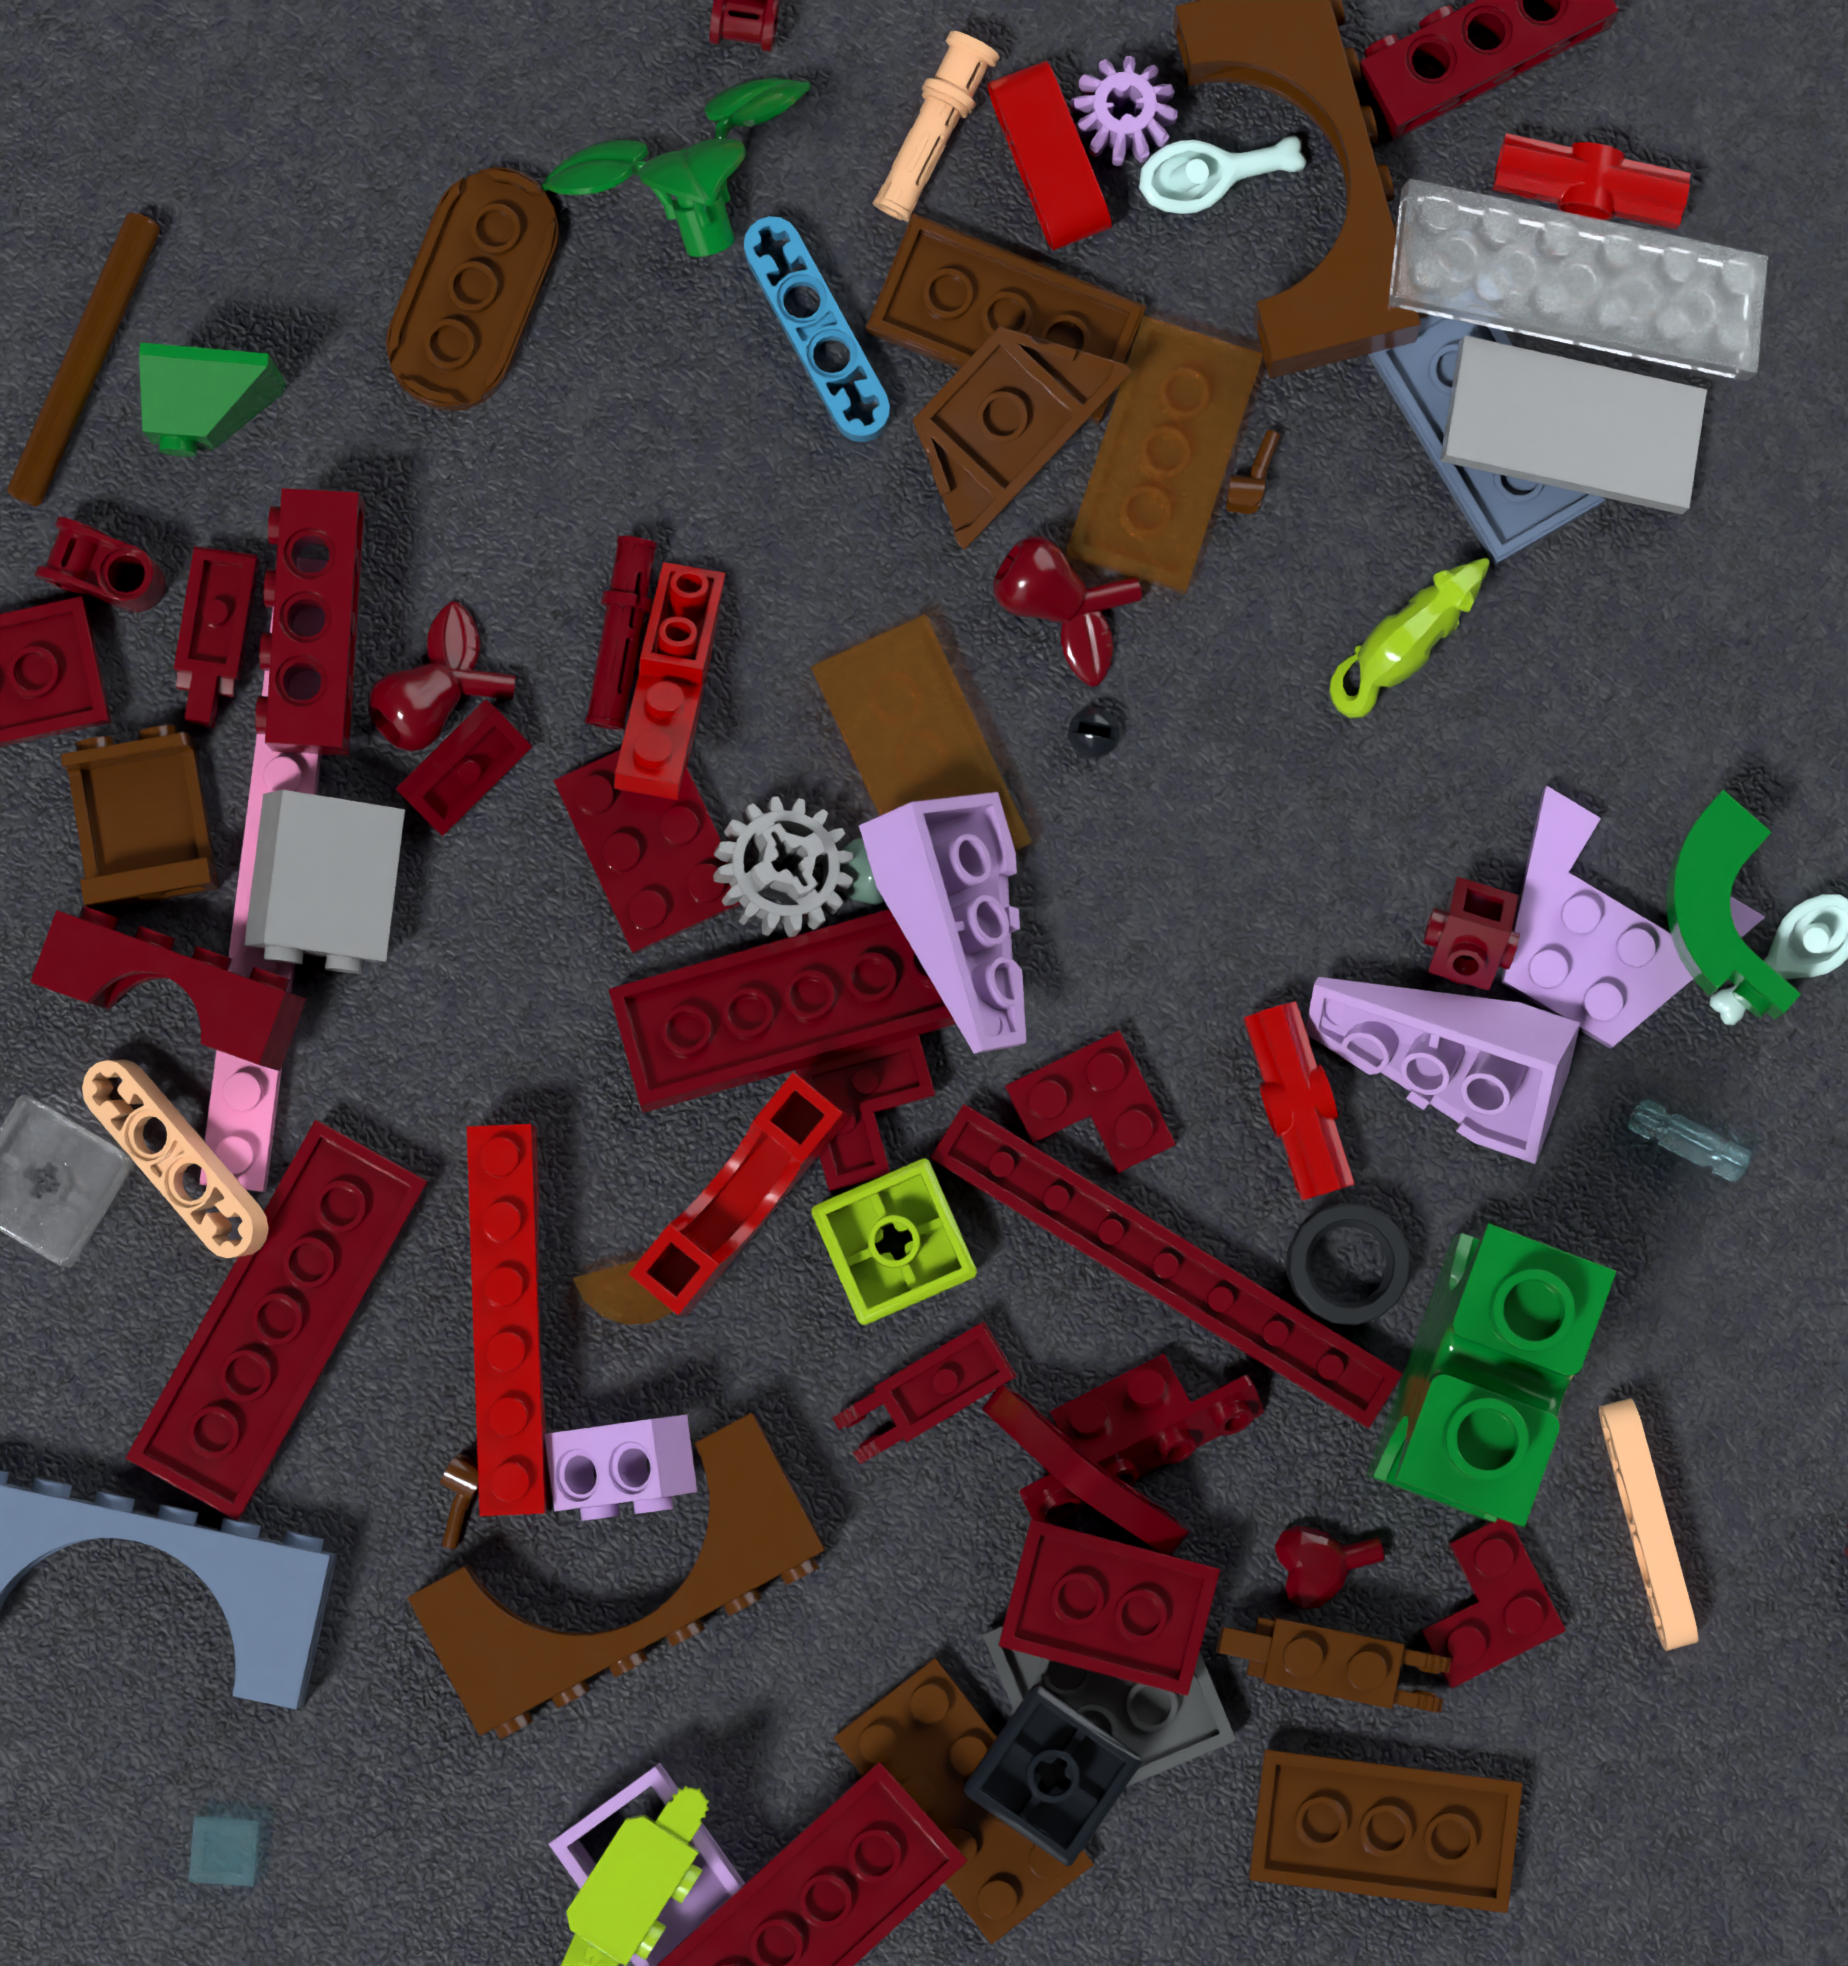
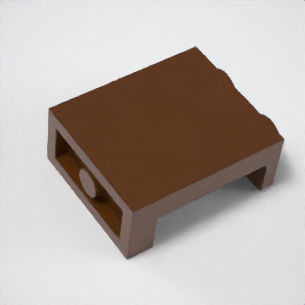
(140, 818)

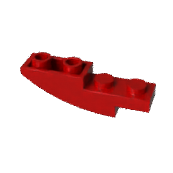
(670, 681)

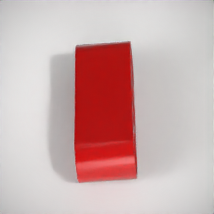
(1049, 155)

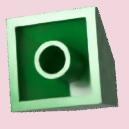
(202, 394)

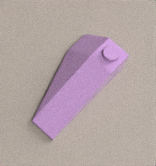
(947, 886)
(1471, 1057)

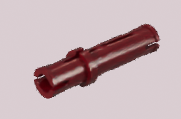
(619, 643)

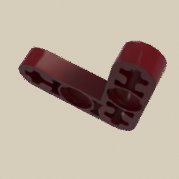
(1082, 1474)

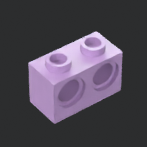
(621, 1467)

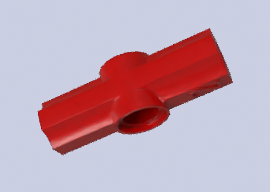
(1591, 181)
(1298, 1100)

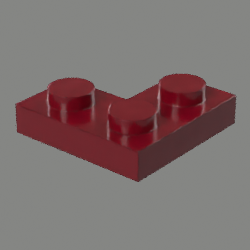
(1100, 1085)
(864, 1086)
(1509, 1608)

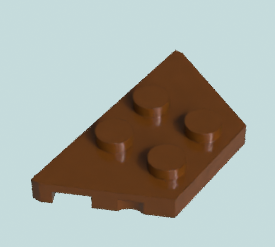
(1006, 421)

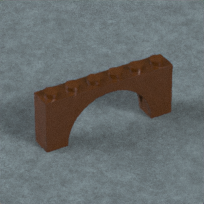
(1300, 56)
(511, 1664)

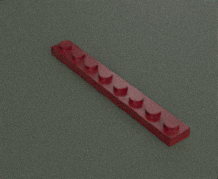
(1166, 1266)

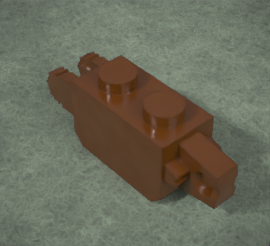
(1332, 1662)

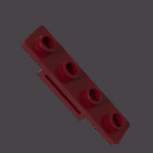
(1139, 1426)

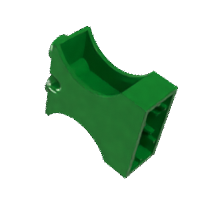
(1490, 1374)

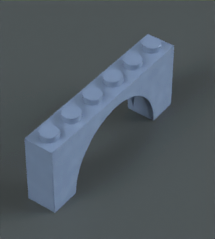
(266, 1587)

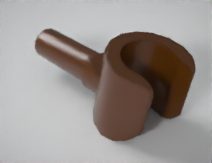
(1247, 492)
(461, 1478)

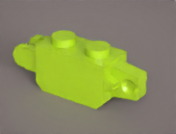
(633, 1882)

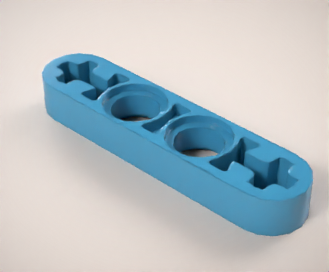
(822, 326)

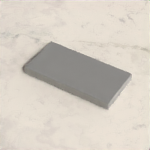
(1573, 425)

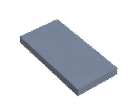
(1500, 509)

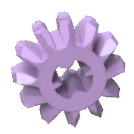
(1129, 131)

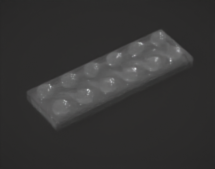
(1578, 280)

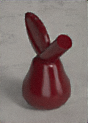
(1042, 585)
(416, 702)

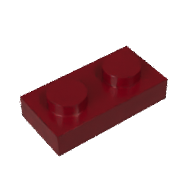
(464, 767)

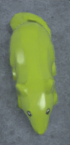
(1404, 640)

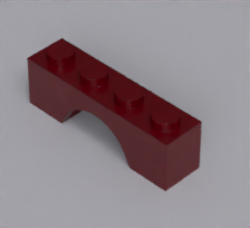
(235, 1013)

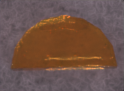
(620, 1297)

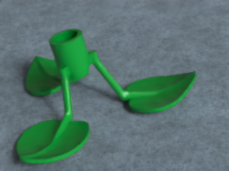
(692, 174)

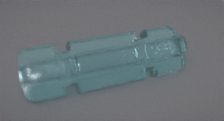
(1689, 1140)

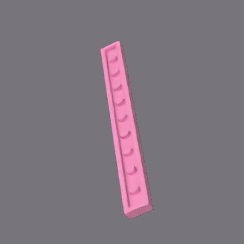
(243, 1092)

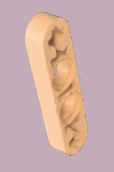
(169, 1164)
(1648, 1524)

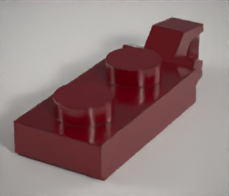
(214, 629)

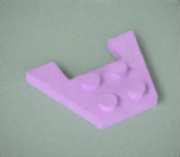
(1584, 949)

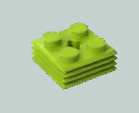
(911, 1202)

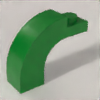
(1701, 909)

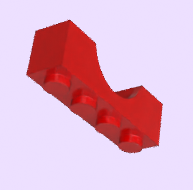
(740, 1197)

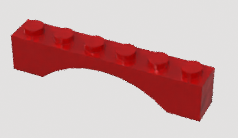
(507, 1320)

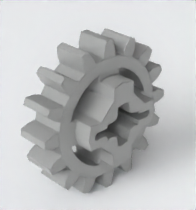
(793, 889)

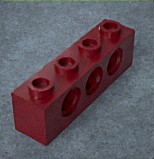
(1408, 101)
(323, 721)

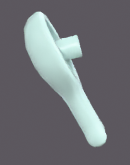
(1197, 174)
(1806, 945)

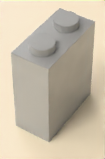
(324, 880)

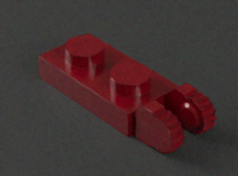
(932, 1389)

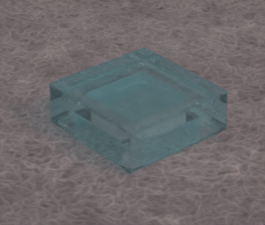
(224, 1850)

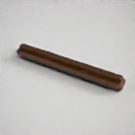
(83, 359)

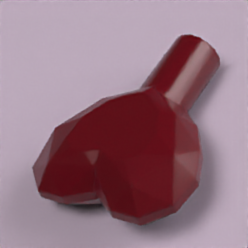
(1320, 1563)

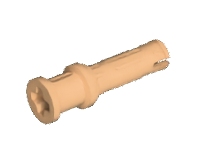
(946, 101)

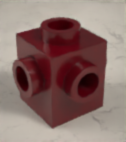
(1472, 934)

